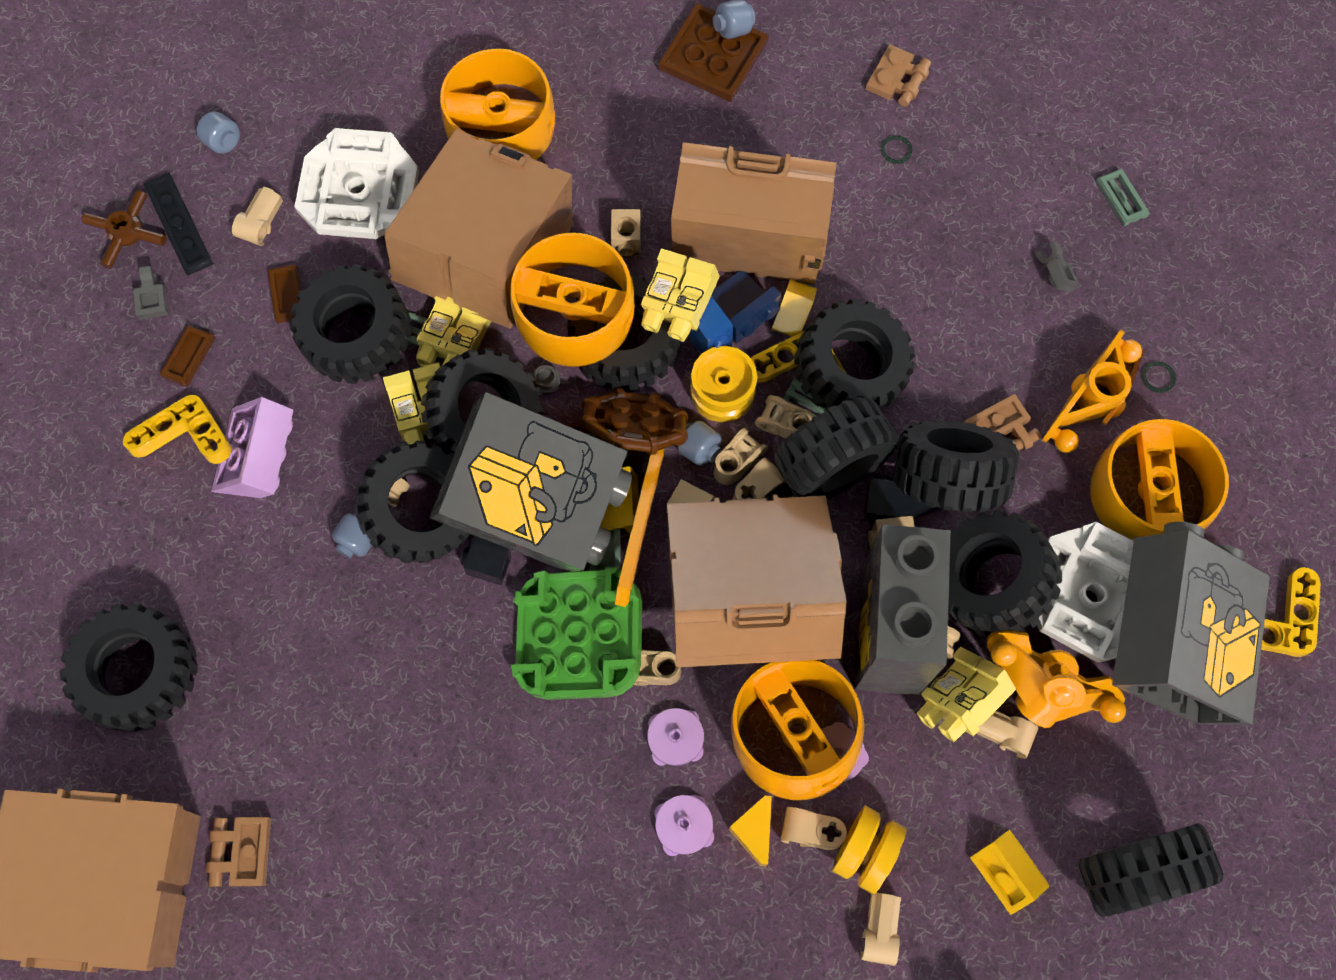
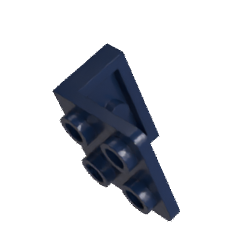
(746, 304)

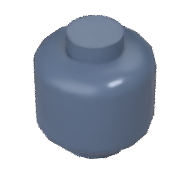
(734, 18)
(218, 132)
(702, 443)
(350, 537)

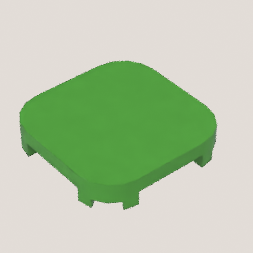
(576, 637)

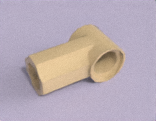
(256, 221)
(1010, 733)
(881, 932)

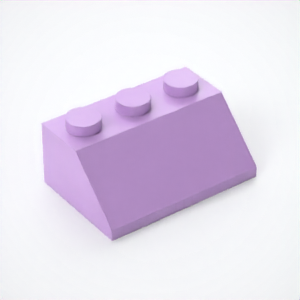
(258, 448)

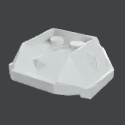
(349, 164)
(1097, 562)

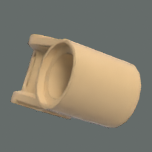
(781, 417)
(741, 453)
(760, 481)
(649, 668)
(807, 827)

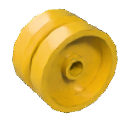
(723, 384)
(866, 848)

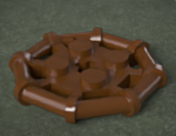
(634, 421)

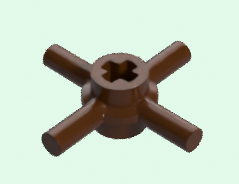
(123, 229)

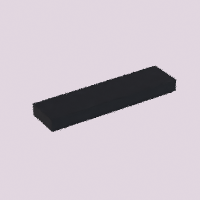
(178, 224)

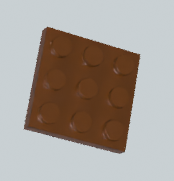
(708, 59)

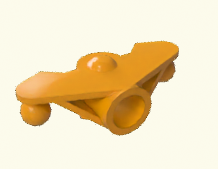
(1090, 400)
(1050, 682)

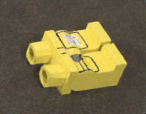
(678, 294)
(449, 332)
(405, 401)
(965, 695)

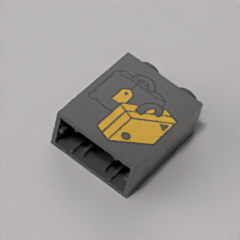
(532, 485)
(903, 610)
(1192, 627)

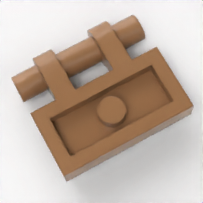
(891, 70)
(1005, 418)
(248, 854)

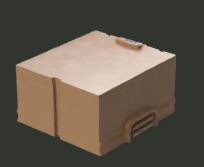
(753, 211)
(475, 222)
(755, 581)
(92, 879)

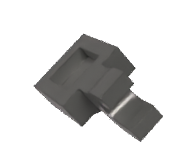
(1060, 271)
(151, 297)

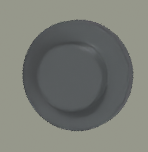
(547, 379)

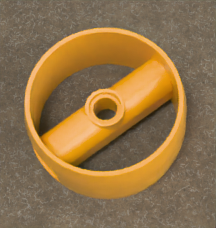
(528, 119)
(538, 288)
(1156, 448)
(813, 751)

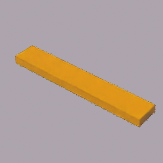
(639, 528)

